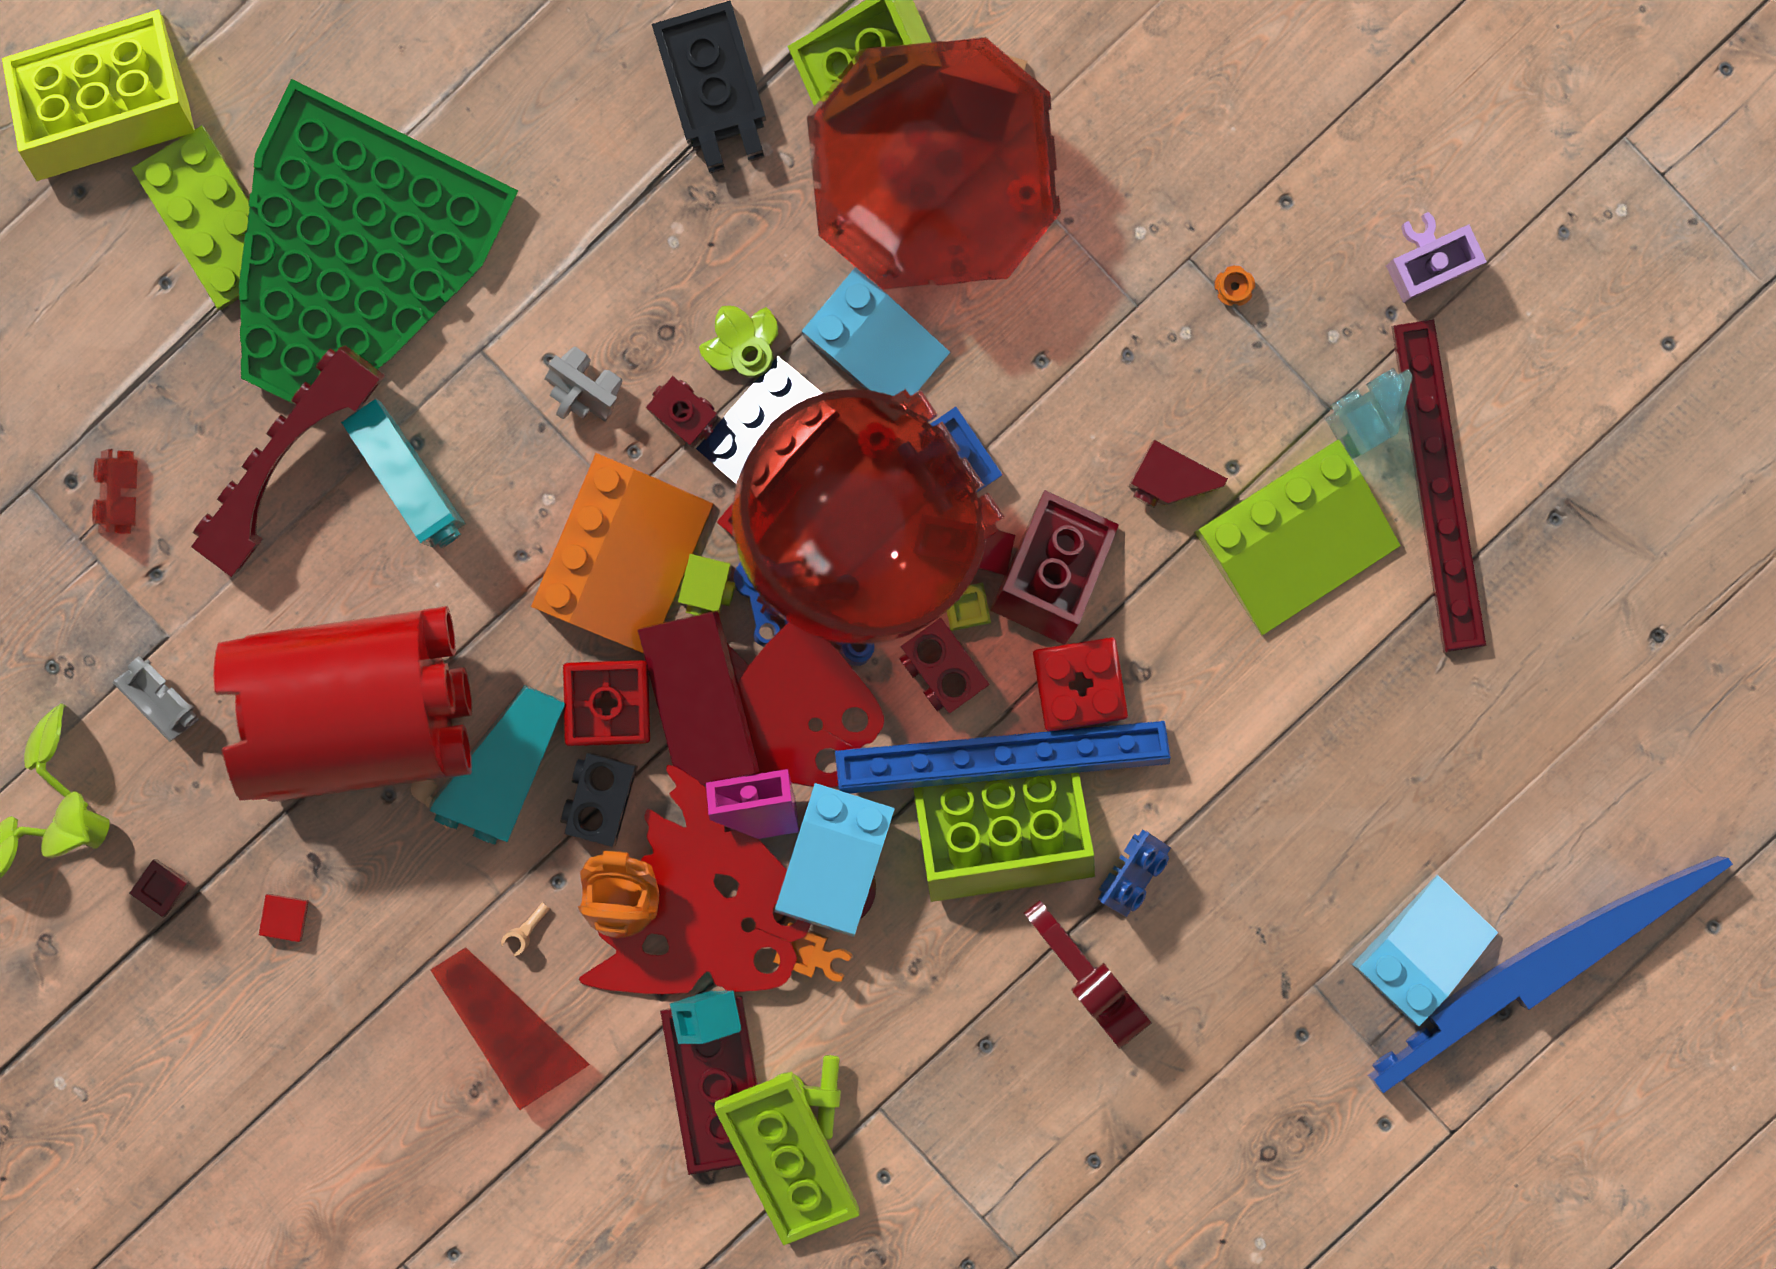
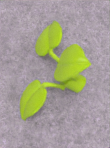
(72, 821)

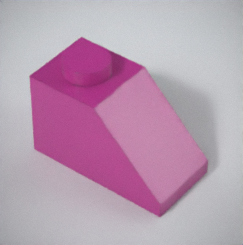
(755, 804)

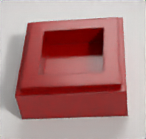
(283, 917)

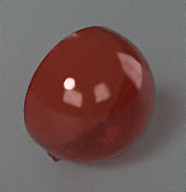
(860, 516)

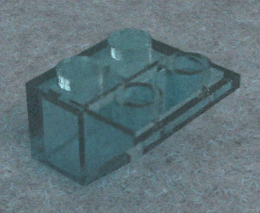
(1371, 418)

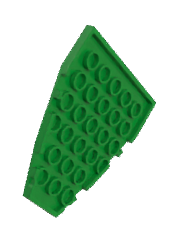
(352, 239)

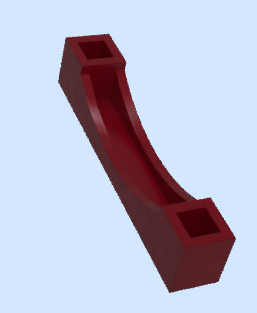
(232, 532)

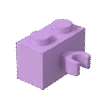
(1434, 259)

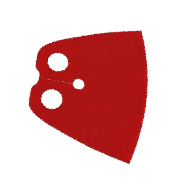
(787, 687)

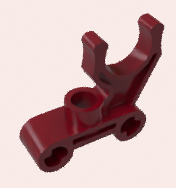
(1097, 986)

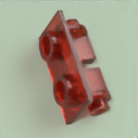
(111, 506)

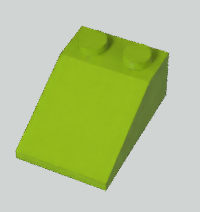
(871, 24)

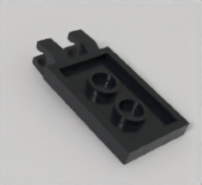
(711, 81)

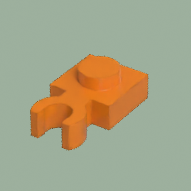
(812, 954)

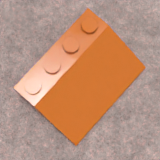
(621, 552)

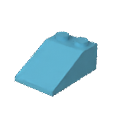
(874, 338)
(834, 860)
(1426, 950)

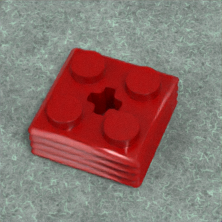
(1096, 661)
(587, 682)

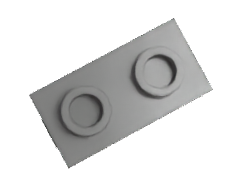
(155, 700)

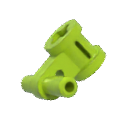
(826, 1096)

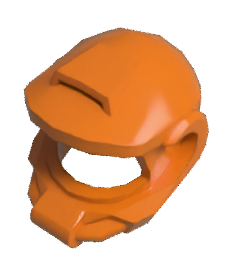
(618, 894)

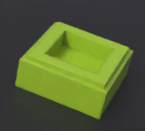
(970, 609)

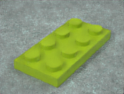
(201, 209)
(787, 1158)

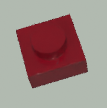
(159, 888)

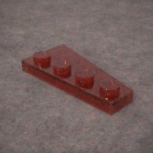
(510, 1034)

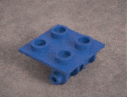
(1146, 860)

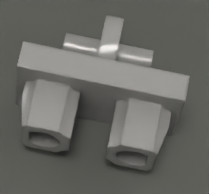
(579, 392)

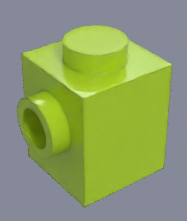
(706, 585)

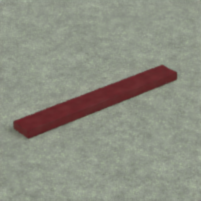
(1439, 487)

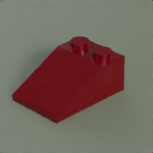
(1055, 568)

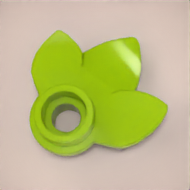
(737, 337)

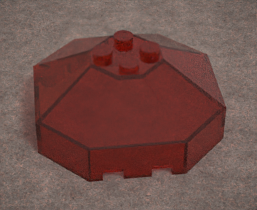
(933, 163)

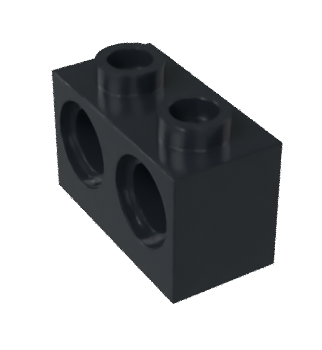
(610, 802)

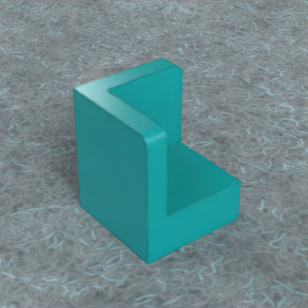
(705, 1017)

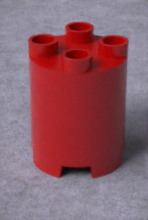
(345, 706)

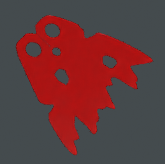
(694, 916)

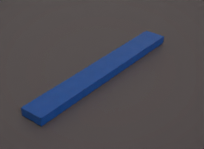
(1002, 757)

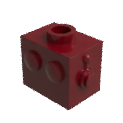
(700, 416)

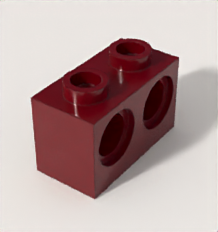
(952, 660)

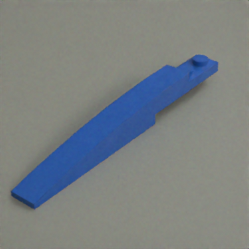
(1543, 968)

